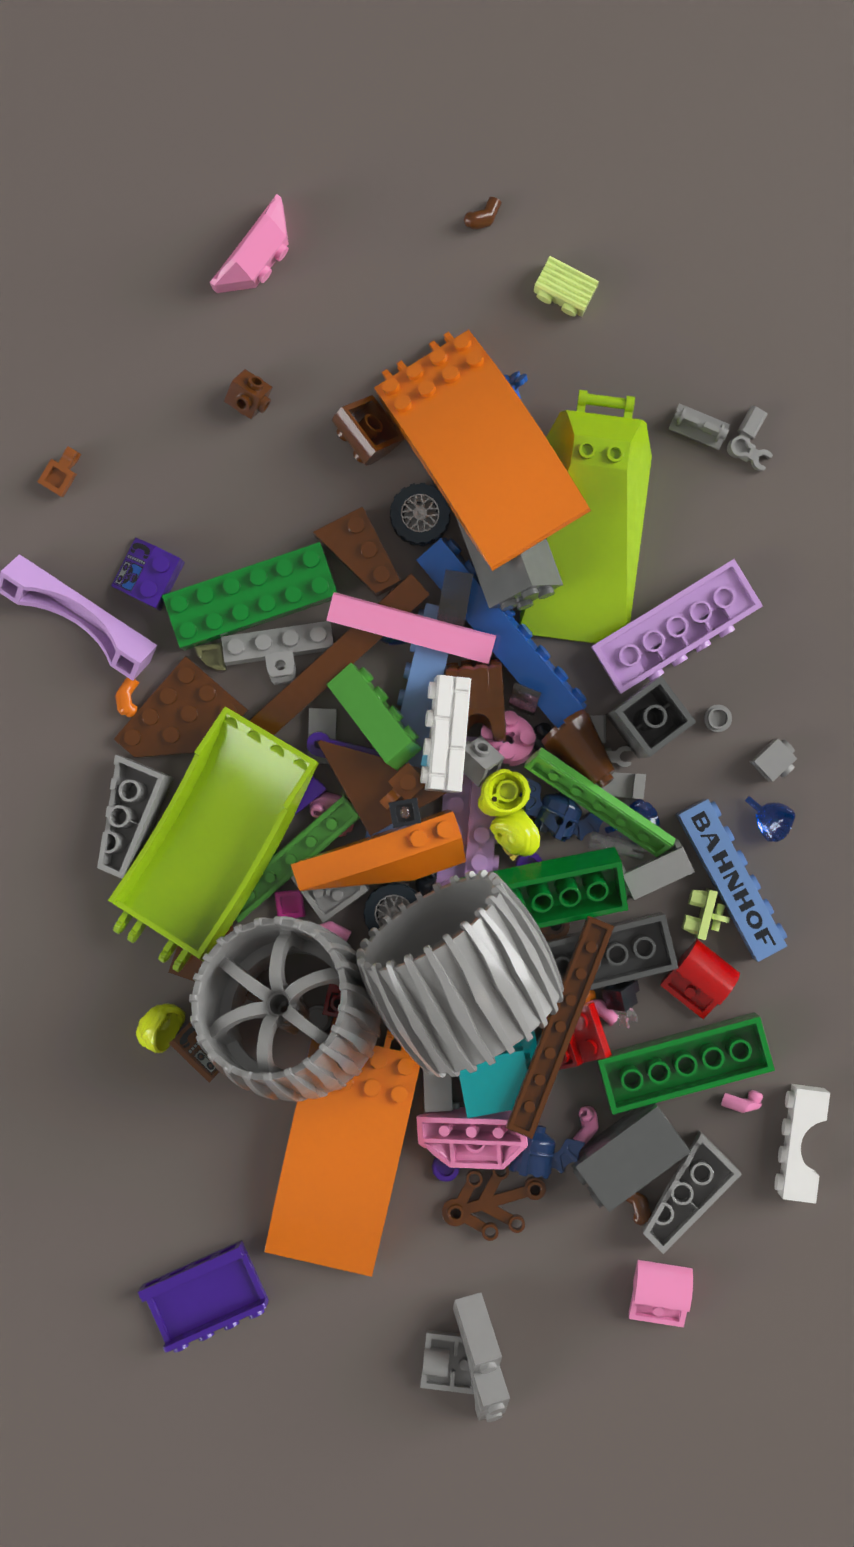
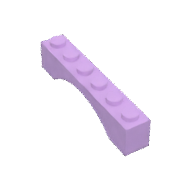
(34, 587)

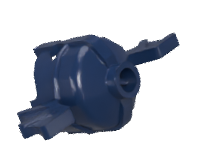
(559, 814)
(541, 1156)

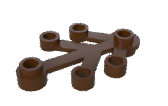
(489, 1203)

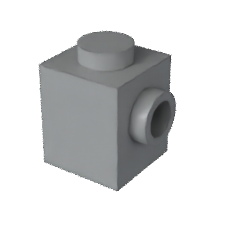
(481, 760)
(775, 760)

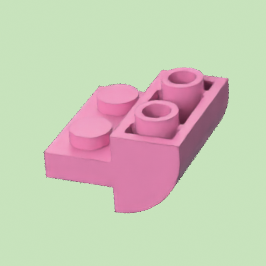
(661, 1293)

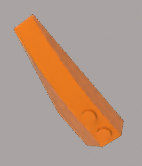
(386, 857)

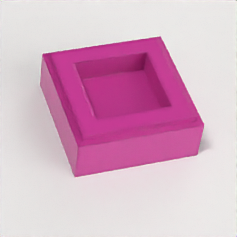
(290, 903)

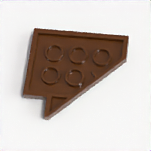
(177, 714)

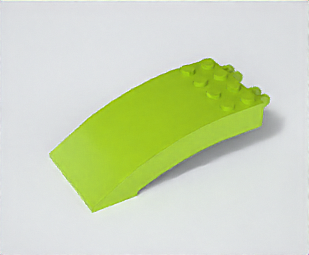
(214, 838)

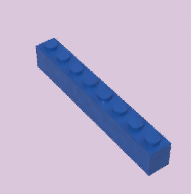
(513, 641)

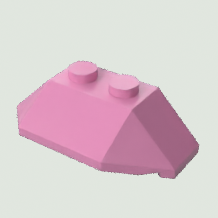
(256, 252)
(470, 1142)

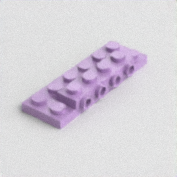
(677, 627)
(474, 829)

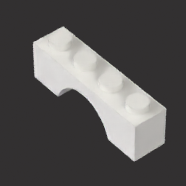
(805, 1108)

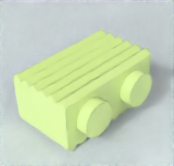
(565, 287)

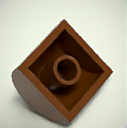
(367, 430)

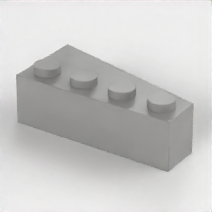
(131, 813)
(691, 1191)

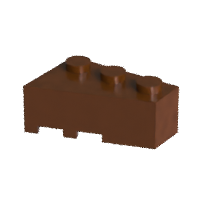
(360, 550)

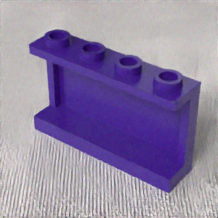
(205, 1297)

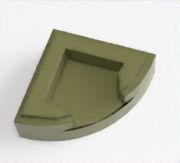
(212, 656)

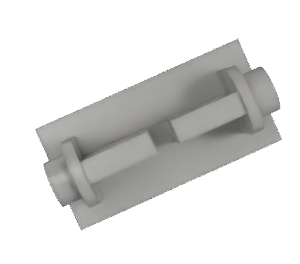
(699, 426)

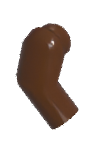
(483, 218)
(641, 1208)

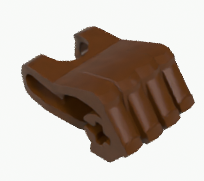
(486, 694)

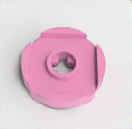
(522, 735)

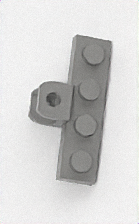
(277, 647)

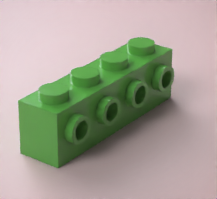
(374, 716)

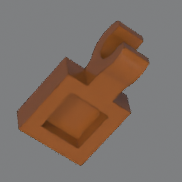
(58, 475)
(405, 785)

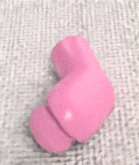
(322, 803)
(607, 1015)
(743, 1105)
(589, 1124)

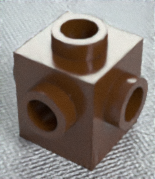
(248, 394)

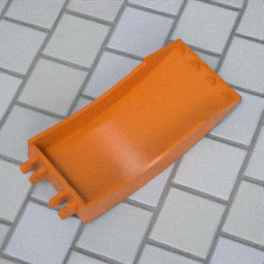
(481, 448)
(344, 1165)

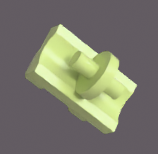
(700, 925)

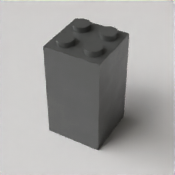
(520, 579)
(650, 718)
(629, 1156)

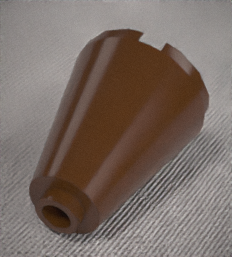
(581, 748)

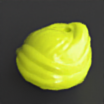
(506, 788)
(516, 833)
(160, 1027)

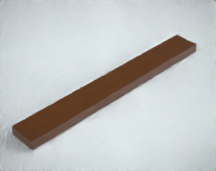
(332, 661)
(560, 1028)

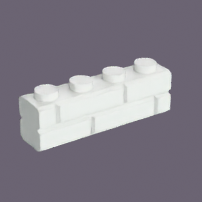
(447, 734)

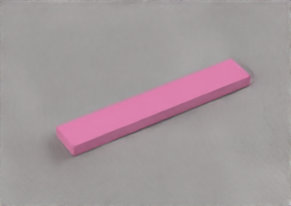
(411, 628)

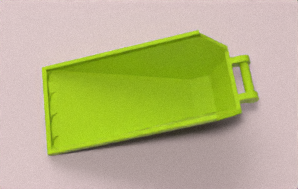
(601, 549)

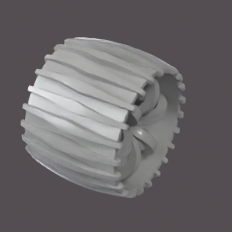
(233, 970)
(461, 974)

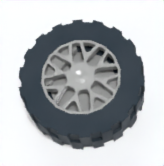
(420, 514)
(384, 902)

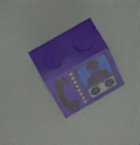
(148, 573)

